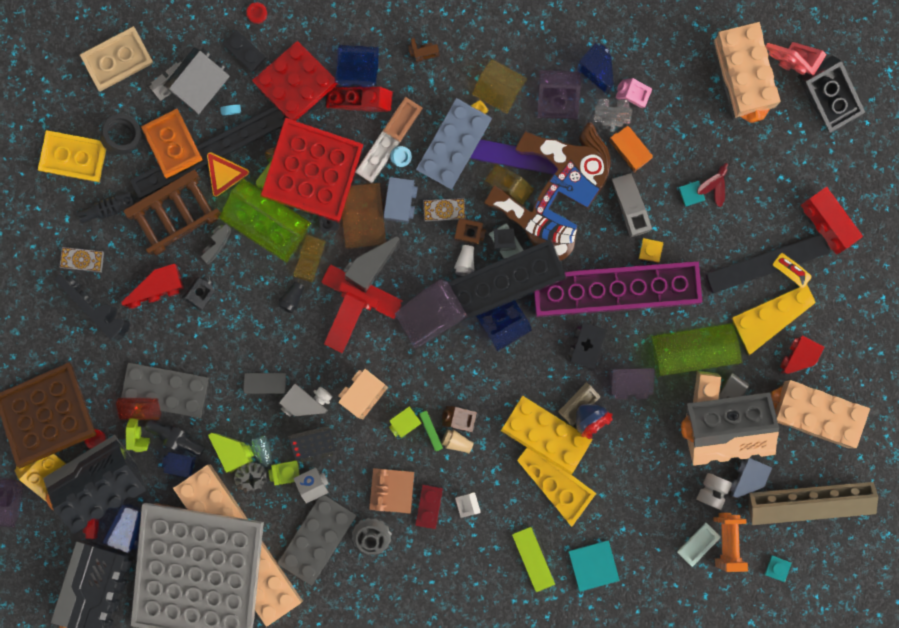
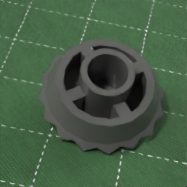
(371, 536)

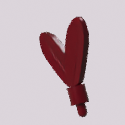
(717, 183)

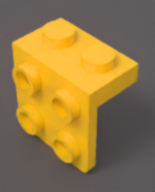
(33, 474)

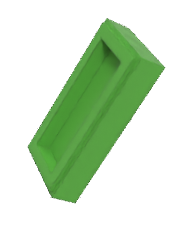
(431, 431)

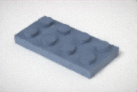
(454, 143)

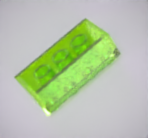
(264, 220)
(696, 350)

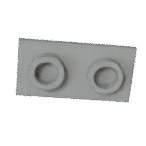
(157, 85)

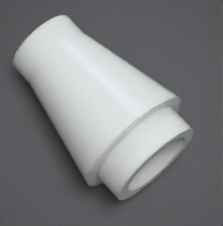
(465, 261)

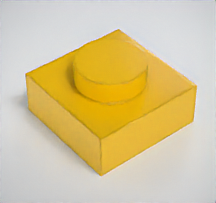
(651, 250)

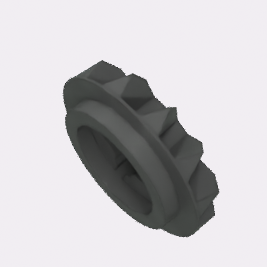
(242, 475)

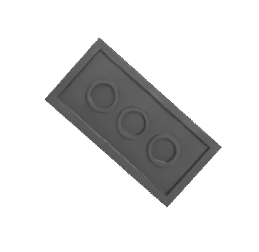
(175, 390)
(317, 539)

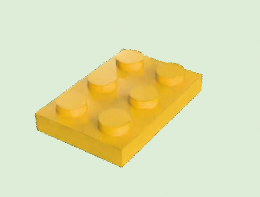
(72, 156)

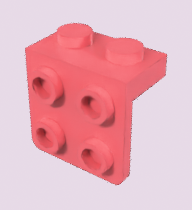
(797, 57)

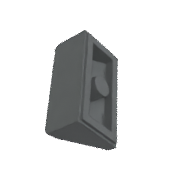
(265, 383)

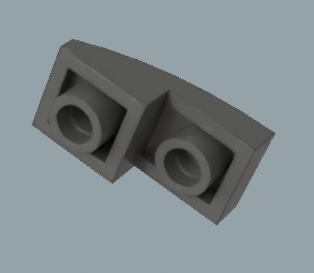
(220, 236)

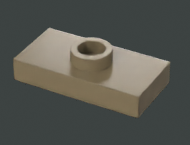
(583, 396)

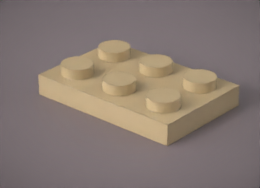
(116, 59)

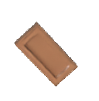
(402, 119)

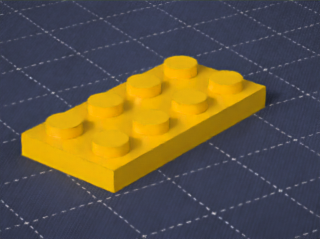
(546, 435)

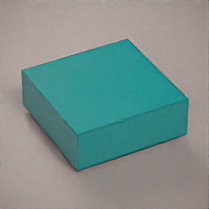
(689, 194)

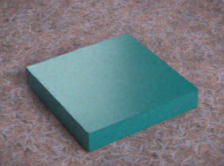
(594, 565)

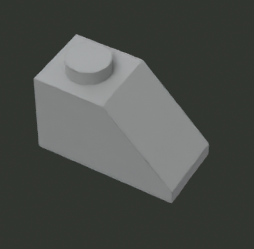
(300, 403)

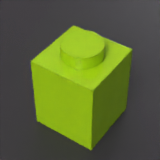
(404, 422)

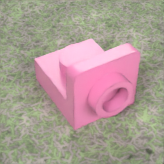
(633, 92)

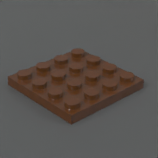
(45, 415)

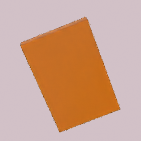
(171, 143)

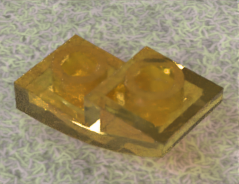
(309, 258)

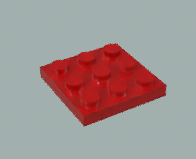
(295, 82)

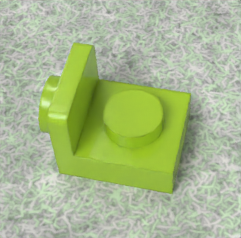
(133, 437)
(284, 472)

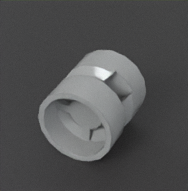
(717, 484)

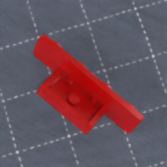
(375, 297)

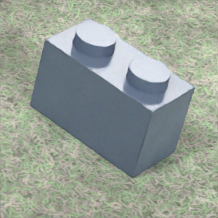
(399, 200)

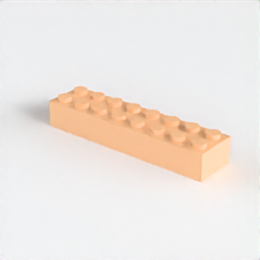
(208, 494)

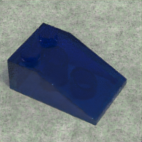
(504, 324)

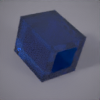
(178, 464)

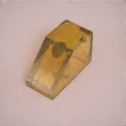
(510, 183)

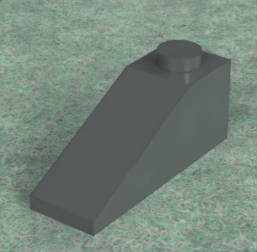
(367, 266)

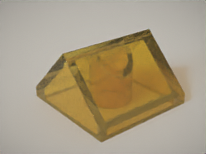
(499, 86)

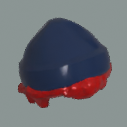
(591, 418)

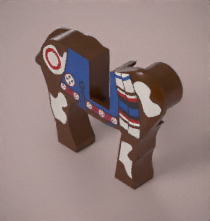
(579, 178)

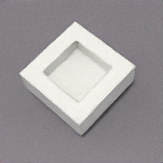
(467, 505)

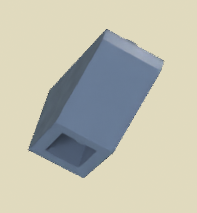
(752, 477)

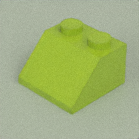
(231, 452)

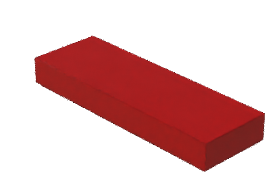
(345, 322)

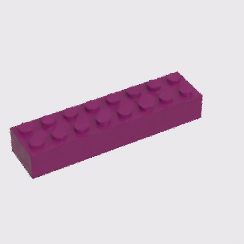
(621, 289)

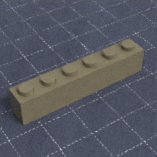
(813, 503)

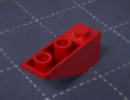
(360, 99)
(158, 283)

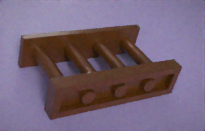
(172, 192)

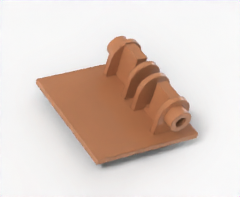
(391, 490)

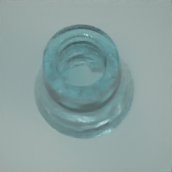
(262, 450)

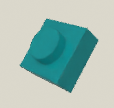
(777, 568)

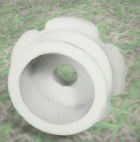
(322, 396)

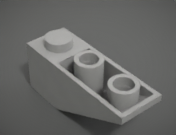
(631, 205)

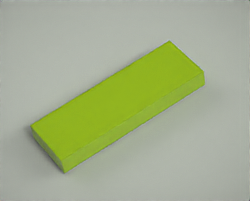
(533, 559)

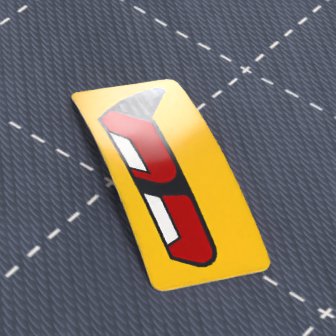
(792, 270)

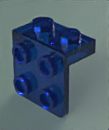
(357, 65)

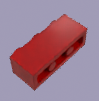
(831, 221)

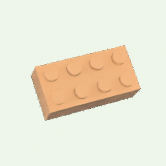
(362, 394)

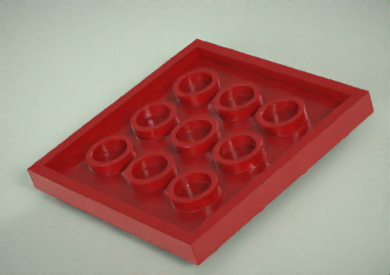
(311, 170)

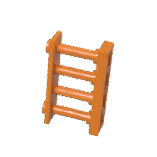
(730, 558)

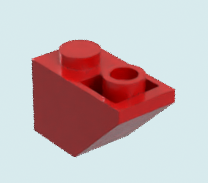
(803, 355)

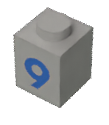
(311, 485)

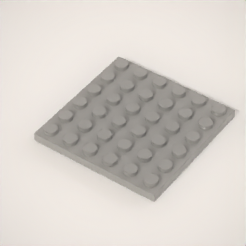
(195, 569)

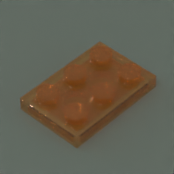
(364, 216)

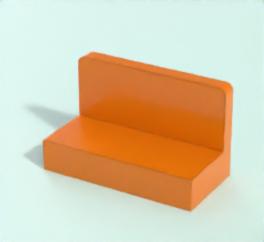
(630, 148)

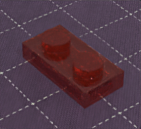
(138, 408)

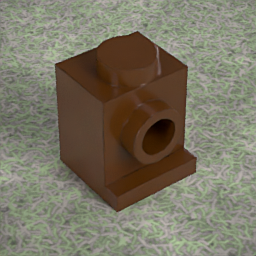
(465, 225)

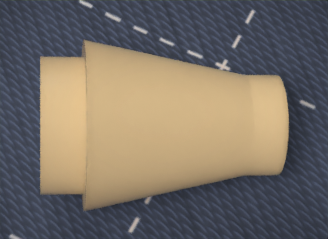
(455, 441)

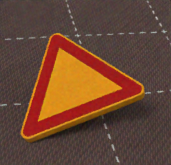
(224, 173)

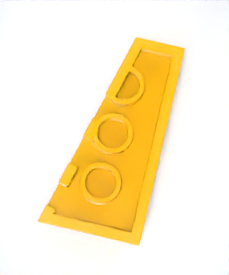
(766, 320)
(560, 487)

